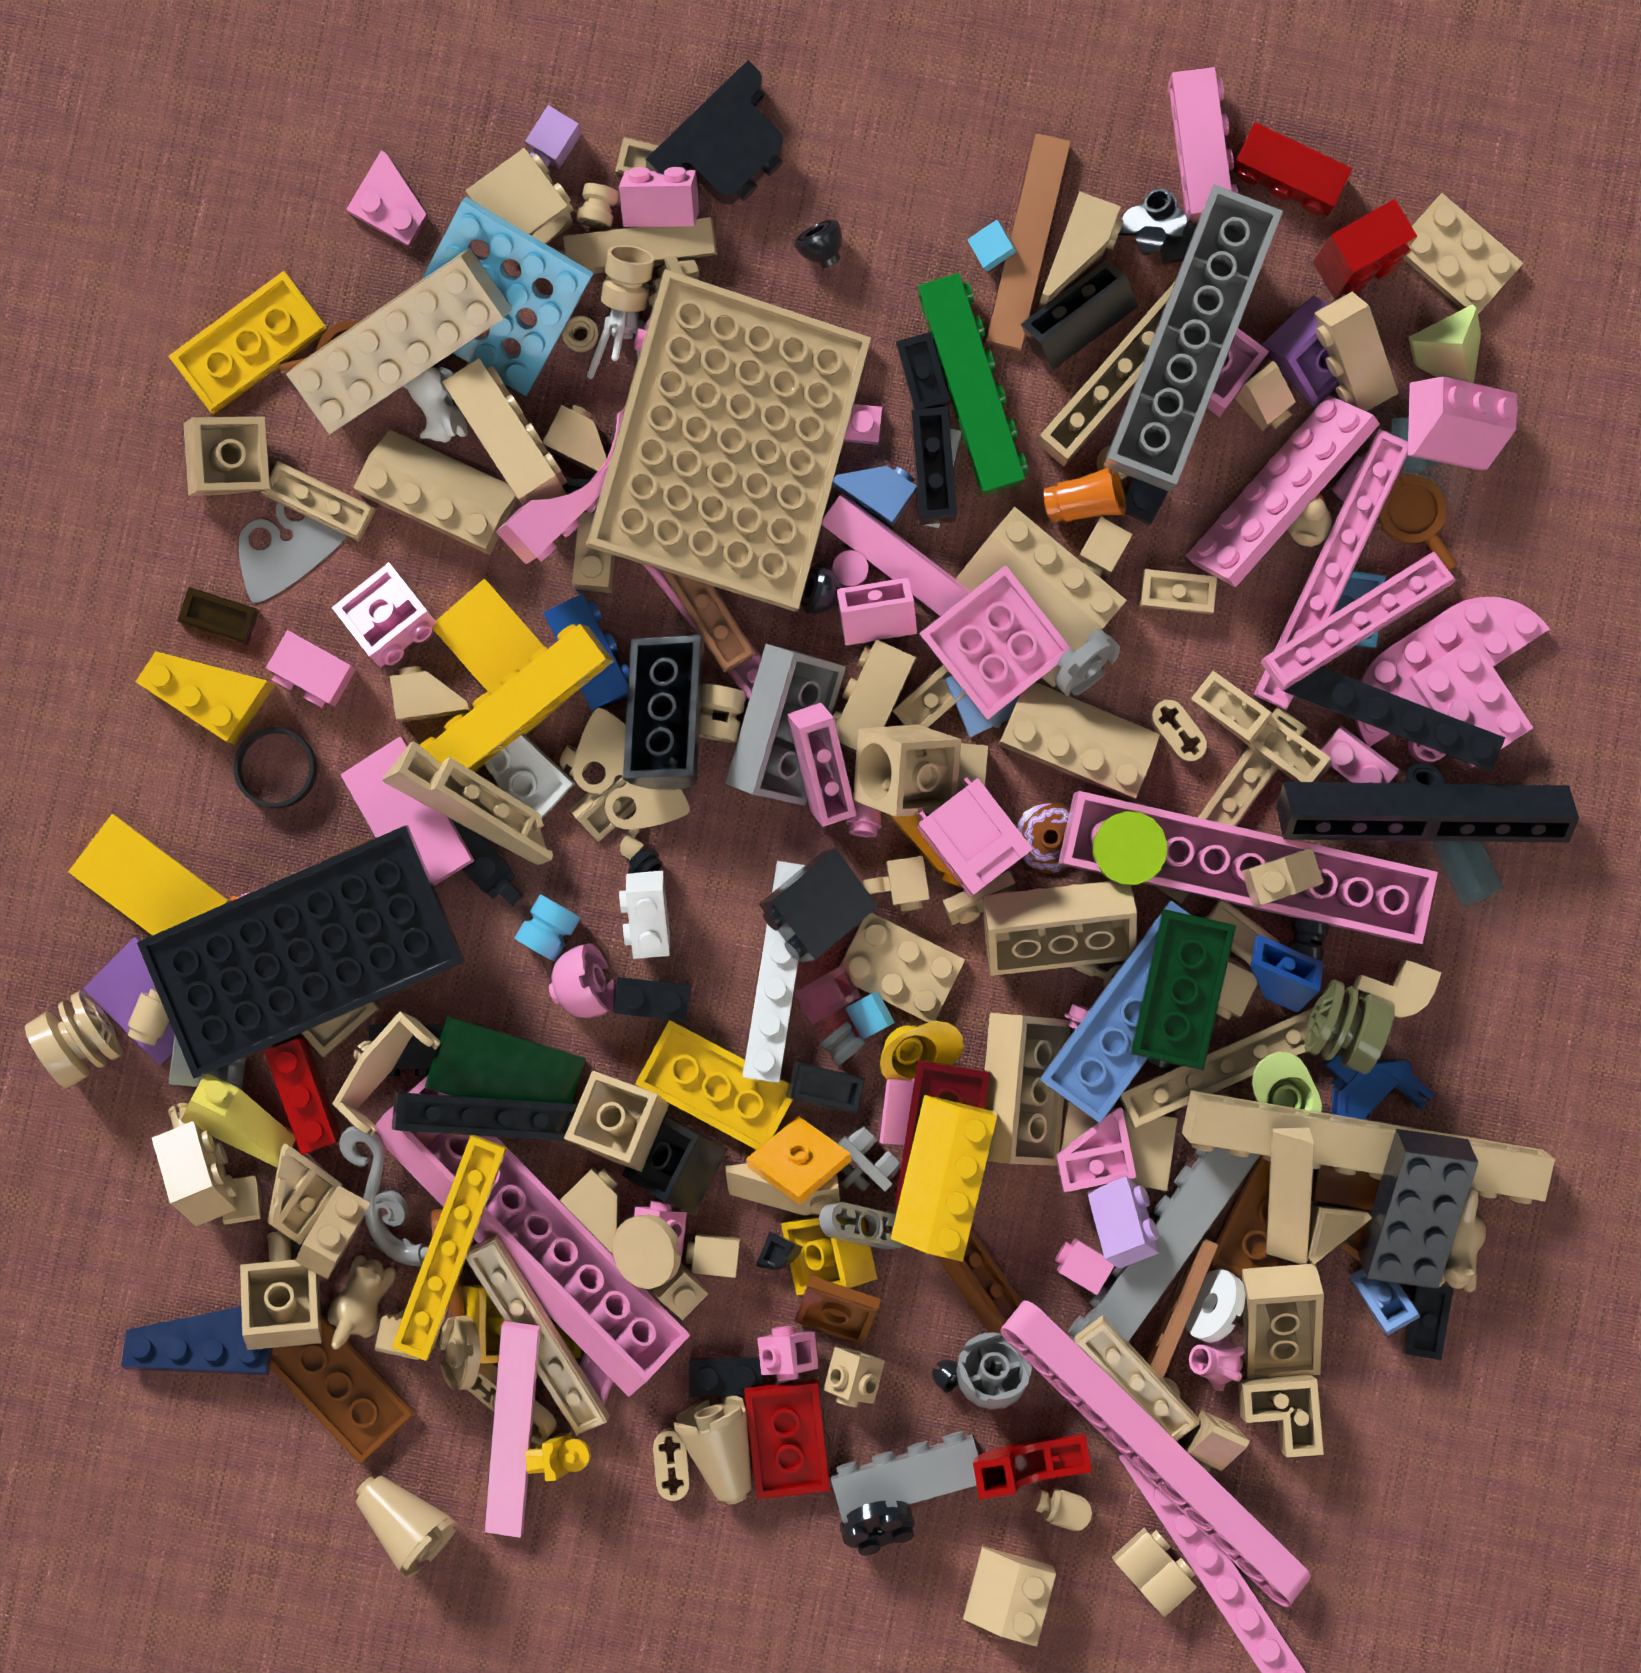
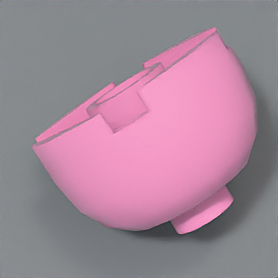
(581, 984)

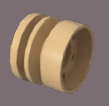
(66, 1043)

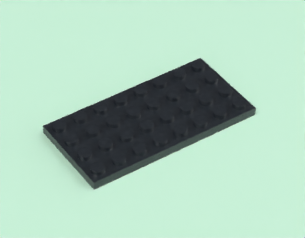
(301, 951)

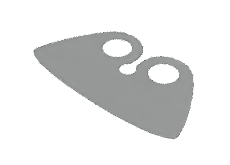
(284, 562)

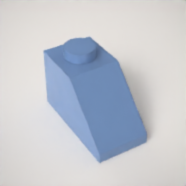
(878, 491)

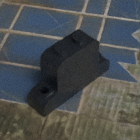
(725, 140)

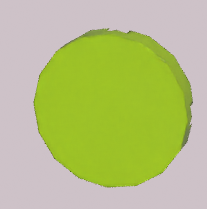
(1129, 848)

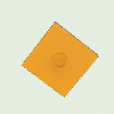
(798, 1160)

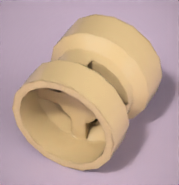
(598, 205)

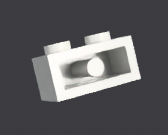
(647, 915)

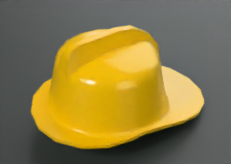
(928, 1042)

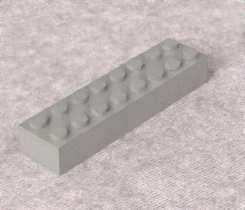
(1193, 338)

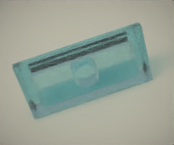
(1468, 870)

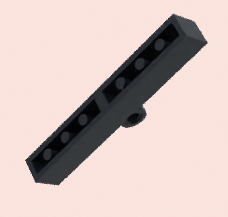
(1426, 810)

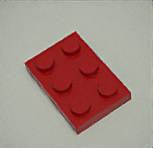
(787, 1439)

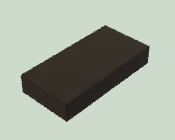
(218, 615)

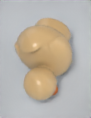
(1312, 524)

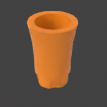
(1086, 497)

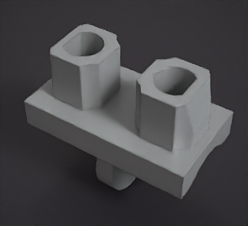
(880, 1172)

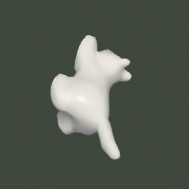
(435, 401)

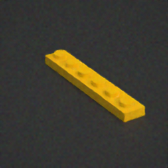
(449, 1247)

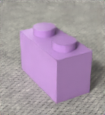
(1124, 1222)

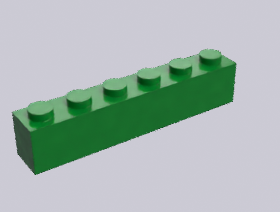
(971, 384)

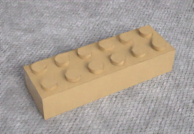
(399, 341)

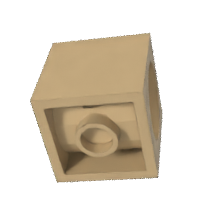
(525, 197)
(905, 769)

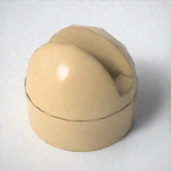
(567, 759)

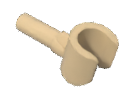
(629, 845)

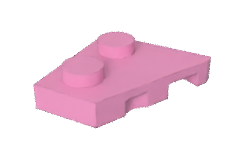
(388, 203)
(1097, 1155)

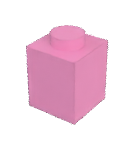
(1083, 1265)

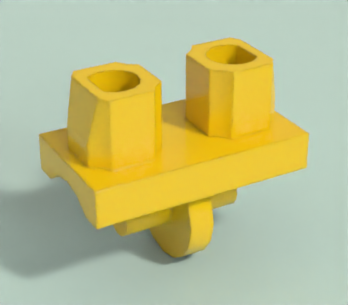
(558, 1457)

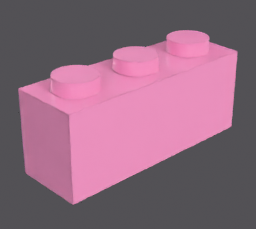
(821, 764)

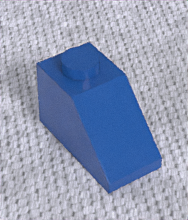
(1285, 974)

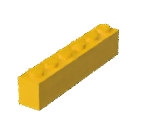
(522, 699)

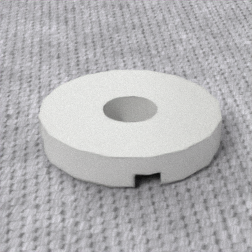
(1229, 1294)

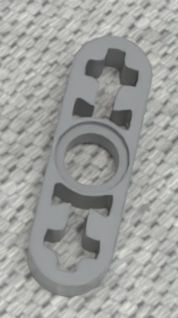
(852, 1230)

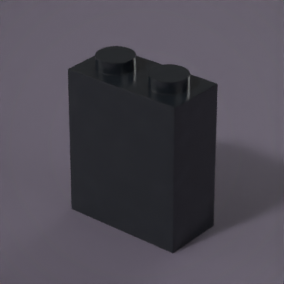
(817, 906)

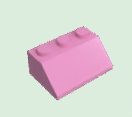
(1459, 422)

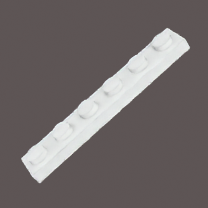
(772, 999)

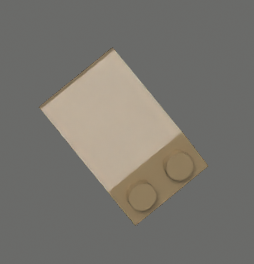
(1087, 235)
(1282, 1321)

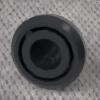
(821, 243)
(820, 590)

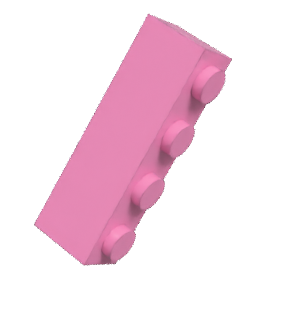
(1200, 136)

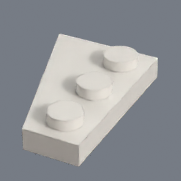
(529, 775)

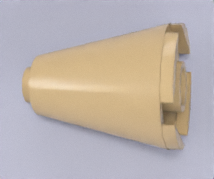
(719, 1445)
(404, 1523)

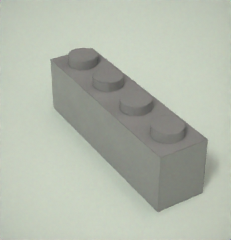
(907, 1477)

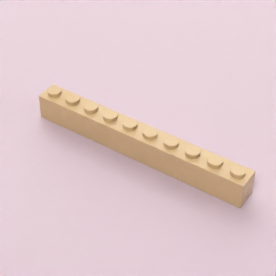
(1354, 1143)

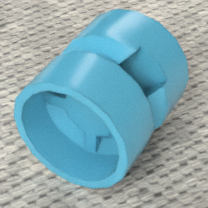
(547, 928)

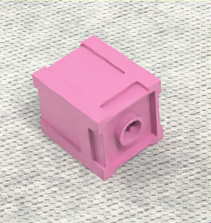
(973, 837)

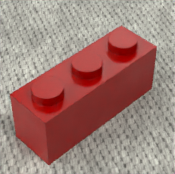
(1291, 170)
(303, 1095)

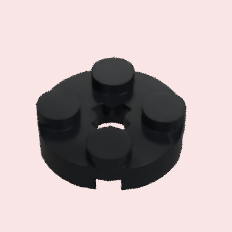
(877, 1526)

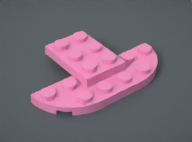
(1452, 664)

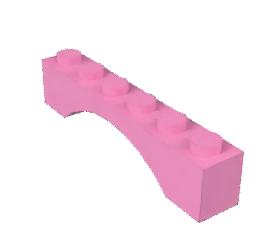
(540, 522)

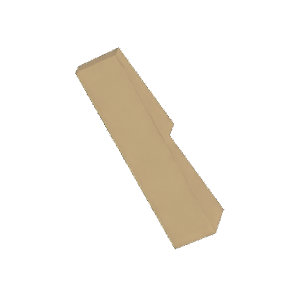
(683, 241)
(1261, 730)

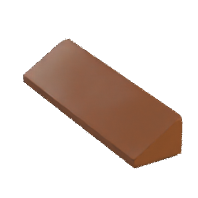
(983, 1284)

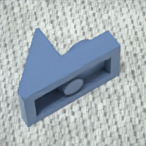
(1386, 1301)

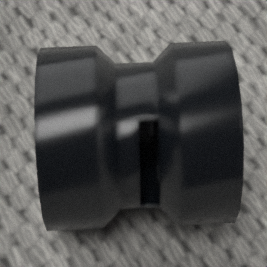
(1309, 937)

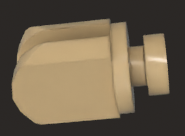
(1063, 1508)

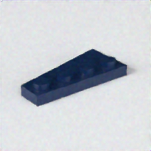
(195, 1344)

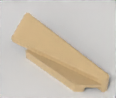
(469, 801)

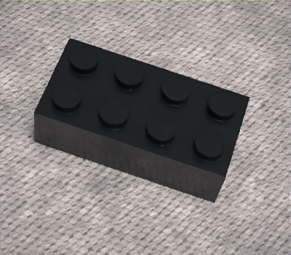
(1417, 1208)

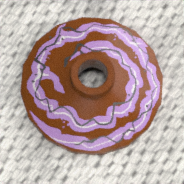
(1033, 825)

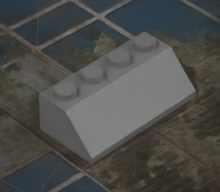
(765, 750)

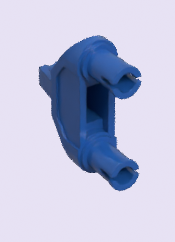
(1359, 1094)

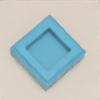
(992, 245)
(869, 1015)

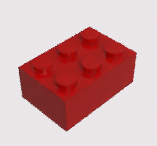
(1365, 250)

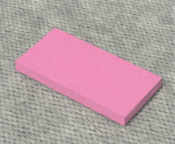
(390, 809)

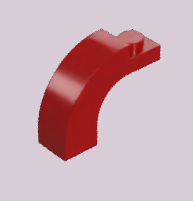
(1021, 1463)

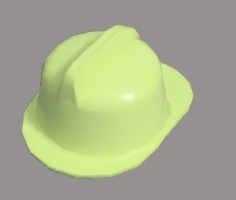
(1285, 1082)

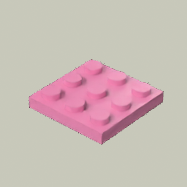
(995, 642)

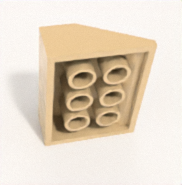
(1055, 579)

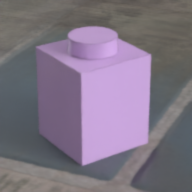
(553, 137)

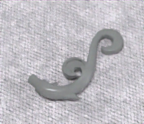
(396, 1206)

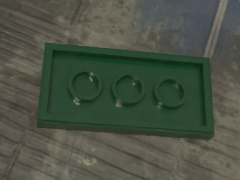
(1183, 989)
(501, 1066)

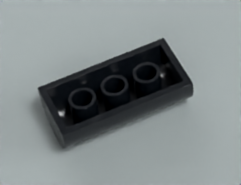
(664, 712)

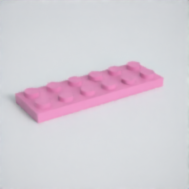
(1282, 490)

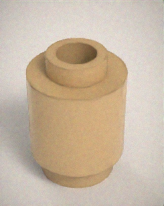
(148, 1018)

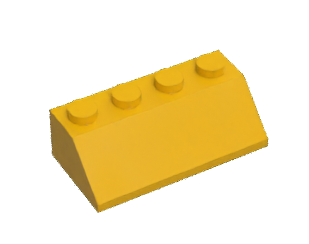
(943, 1177)

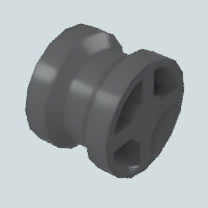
(843, 1043)

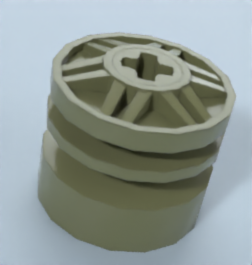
(1356, 1029)

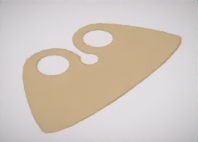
(605, 743)

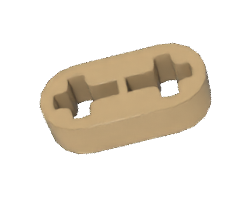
(1185, 725)
(662, 1466)

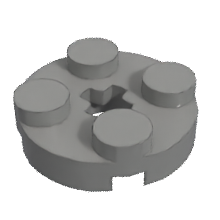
(1083, 667)

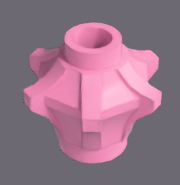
(1217, 1362)

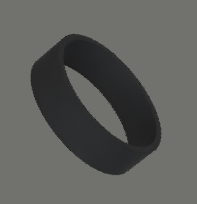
(239, 759)

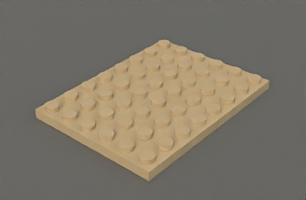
(729, 441)

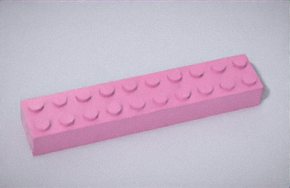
(1208, 861)
(556, 1254)

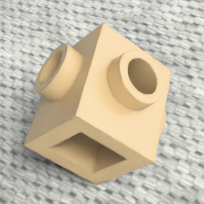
(853, 1376)

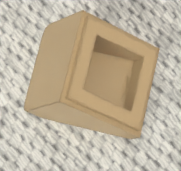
(247, 1201)

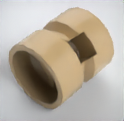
(627, 278)
(722, 701)

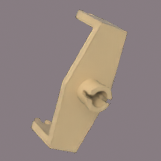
(375, 1064)

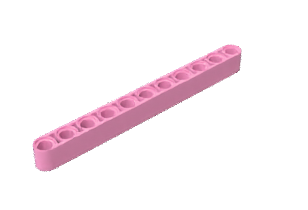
(1155, 1453)

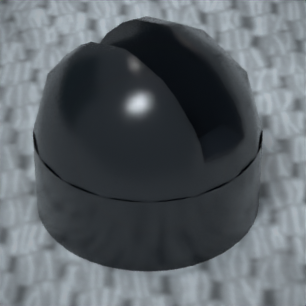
(946, 1375)

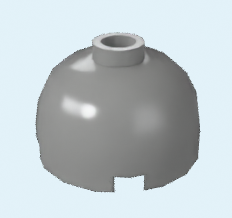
(992, 1372)

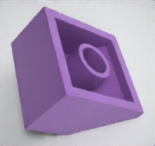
(1301, 354)

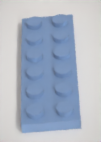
(1097, 1058)

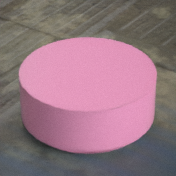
(850, 568)

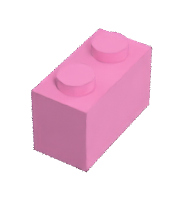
(659, 198)
(877, 611)
(311, 669)

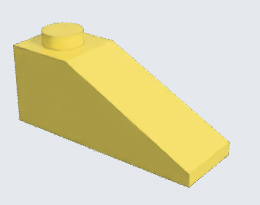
(236, 1120)

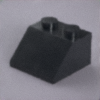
(679, 1165)

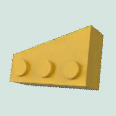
(207, 694)

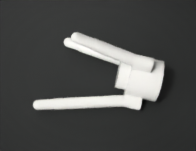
(621, 326)

